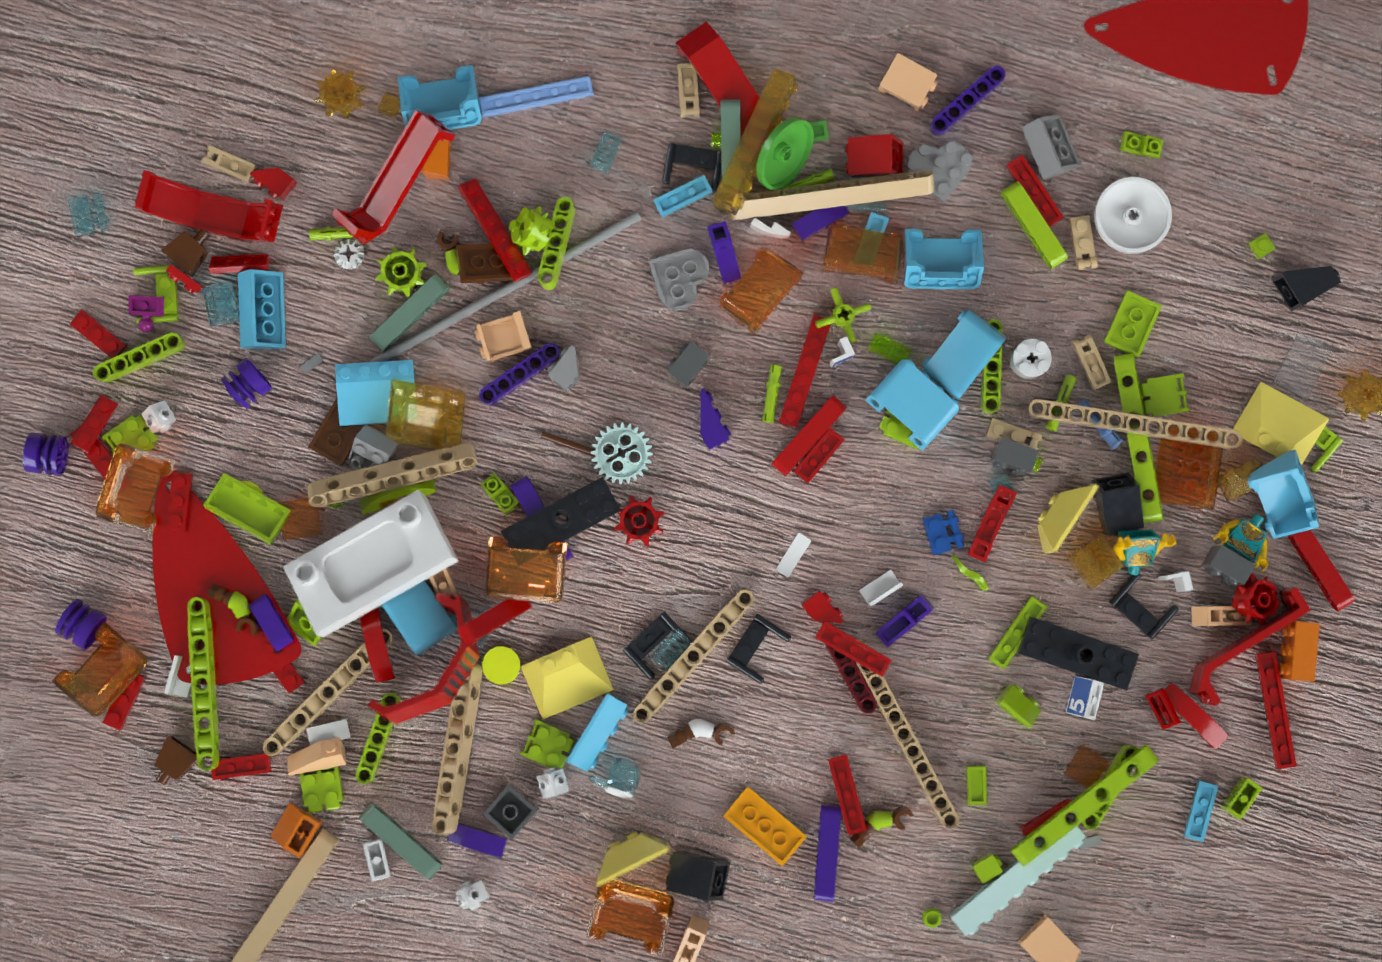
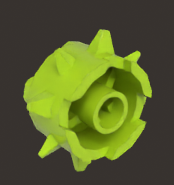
(531, 229)
(397, 261)

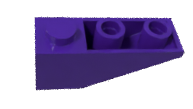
(724, 252)
(711, 428)

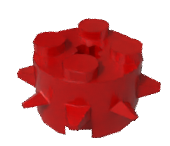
(640, 532)
(1256, 599)

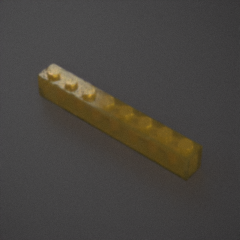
(765, 118)

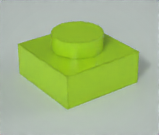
(1261, 246)

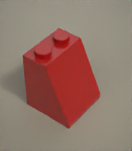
(874, 156)

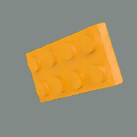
(764, 826)

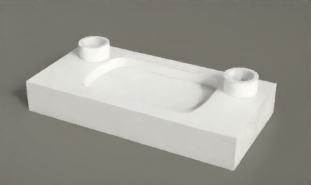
(370, 563)

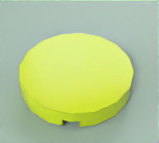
(501, 665)

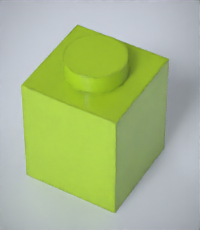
(987, 867)

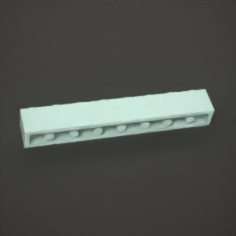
(1011, 882)

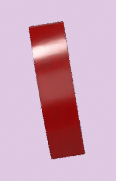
(991, 523)
(376, 646)
(1196, 716)

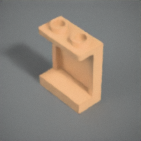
(908, 81)
(503, 337)
(1048, 943)

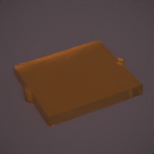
(1086, 767)

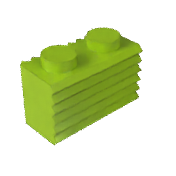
(1241, 797)

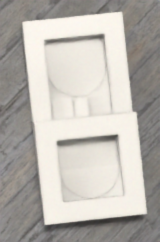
(775, 231)
(328, 731)

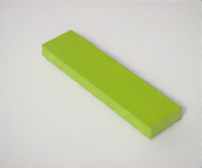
(1012, 638)

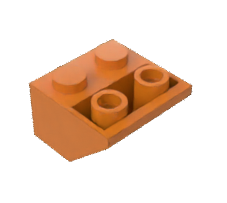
(438, 162)
(296, 830)

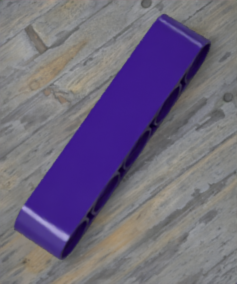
(972, 93)
(509, 376)
(530, 500)
(827, 853)

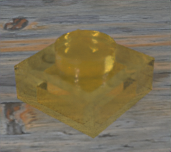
(389, 105)

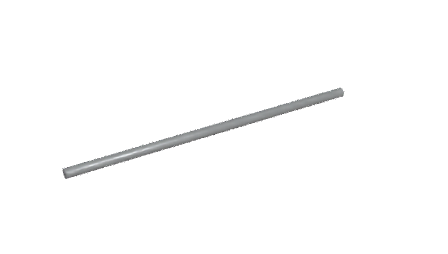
(504, 290)

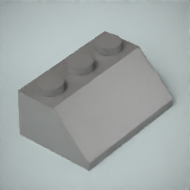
(1051, 146)

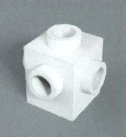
(159, 417)
(552, 783)
(471, 895)

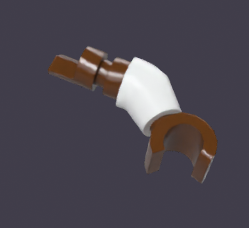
(699, 728)

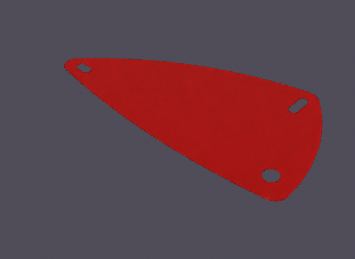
(1210, 40)
(187, 568)

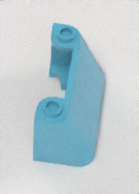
(449, 101)
(943, 262)
(963, 353)
(1285, 496)
(420, 617)

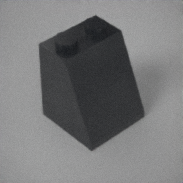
(1304, 285)
(1118, 503)
(697, 876)

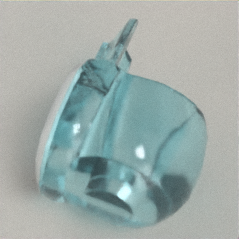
(622, 778)

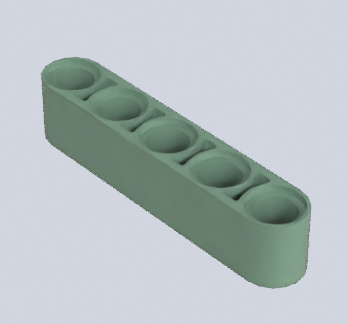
(729, 130)
(409, 313)
(400, 841)

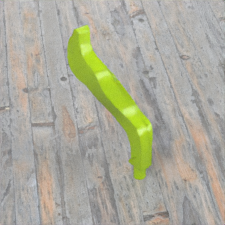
(970, 574)

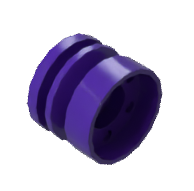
(246, 383)
(45, 454)
(80, 623)

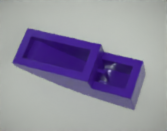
(818, 221)
(904, 620)
(479, 840)

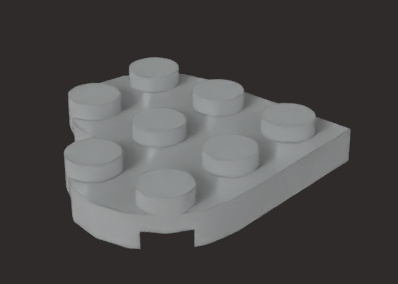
(947, 163)
(678, 276)

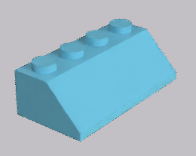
(261, 309)
(598, 730)

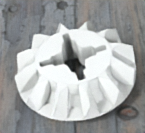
(355, 260)

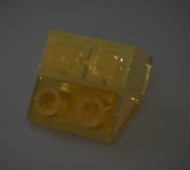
(1235, 482)
(1095, 562)

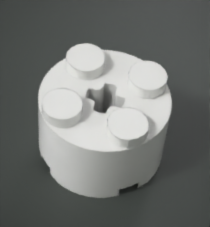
(1024, 367)

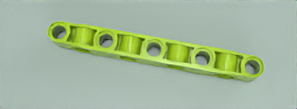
(1144, 471)
(205, 699)
(1084, 805)

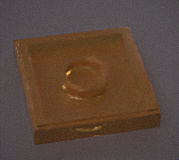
(302, 520)

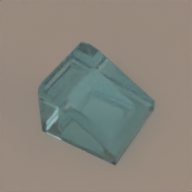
(1003, 481)

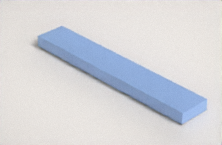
(536, 96)

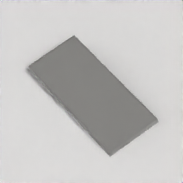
(311, 363)
(1091, 842)

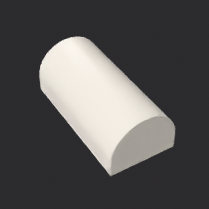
(376, 859)

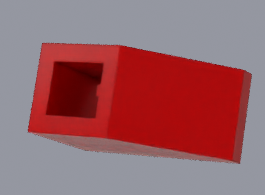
(275, 180)
(820, 609)

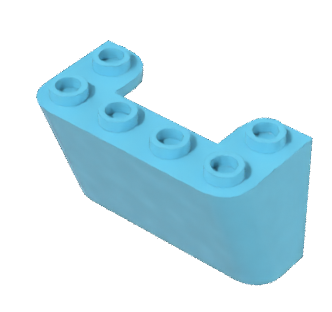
(914, 402)

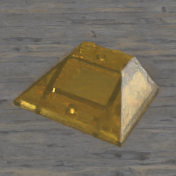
(424, 416)

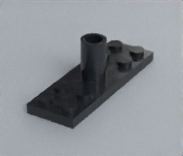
(581, 508)
(1063, 649)

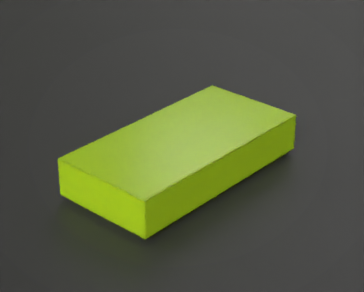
(976, 785)

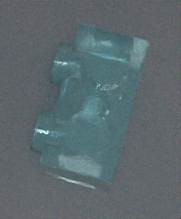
(221, 304)

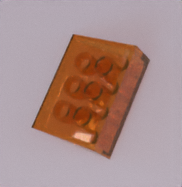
(1188, 471)

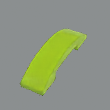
(372, 502)

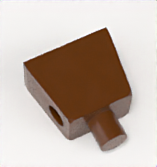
(187, 251)
(174, 760)

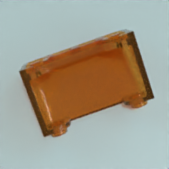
(862, 252)
(760, 290)
(132, 487)
(526, 572)
(103, 673)
(631, 913)

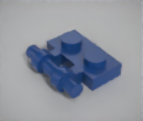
(937, 533)

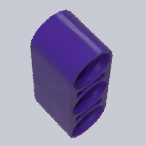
(271, 622)

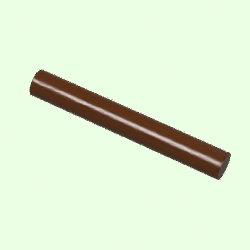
(567, 443)

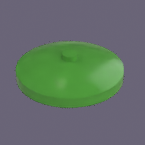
(785, 153)

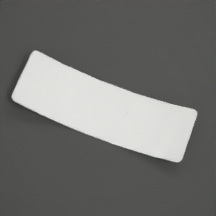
(793, 555)

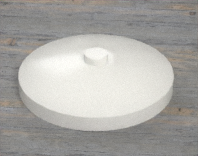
(1133, 215)

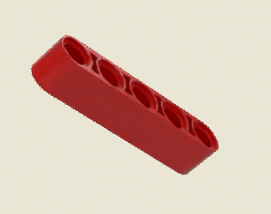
(809, 435)
(1322, 569)
(492, 619)

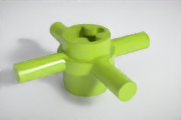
(841, 322)

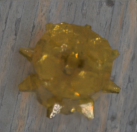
(329, 94)
(1354, 393)

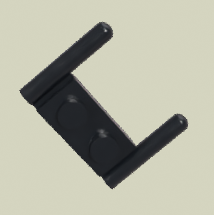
(693, 157)
(1137, 613)
(648, 640)
(749, 644)

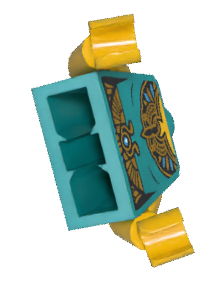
(1246, 539)
(1140, 548)

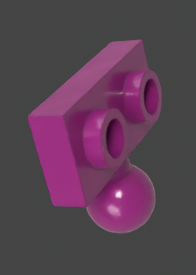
(147, 307)

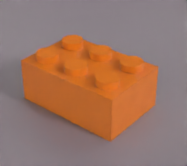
(1299, 651)

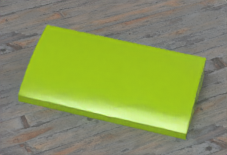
(247, 509)

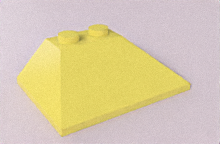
(1279, 423)
(1062, 515)
(567, 678)
(630, 854)

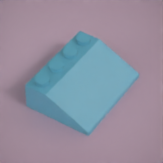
(365, 389)

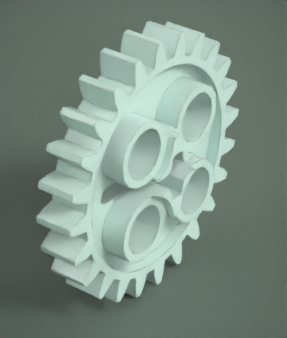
(630, 469)

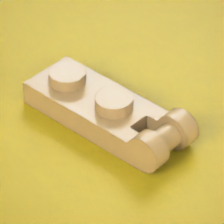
(688, 89)
(229, 164)
(1083, 242)
(1091, 362)
(999, 429)

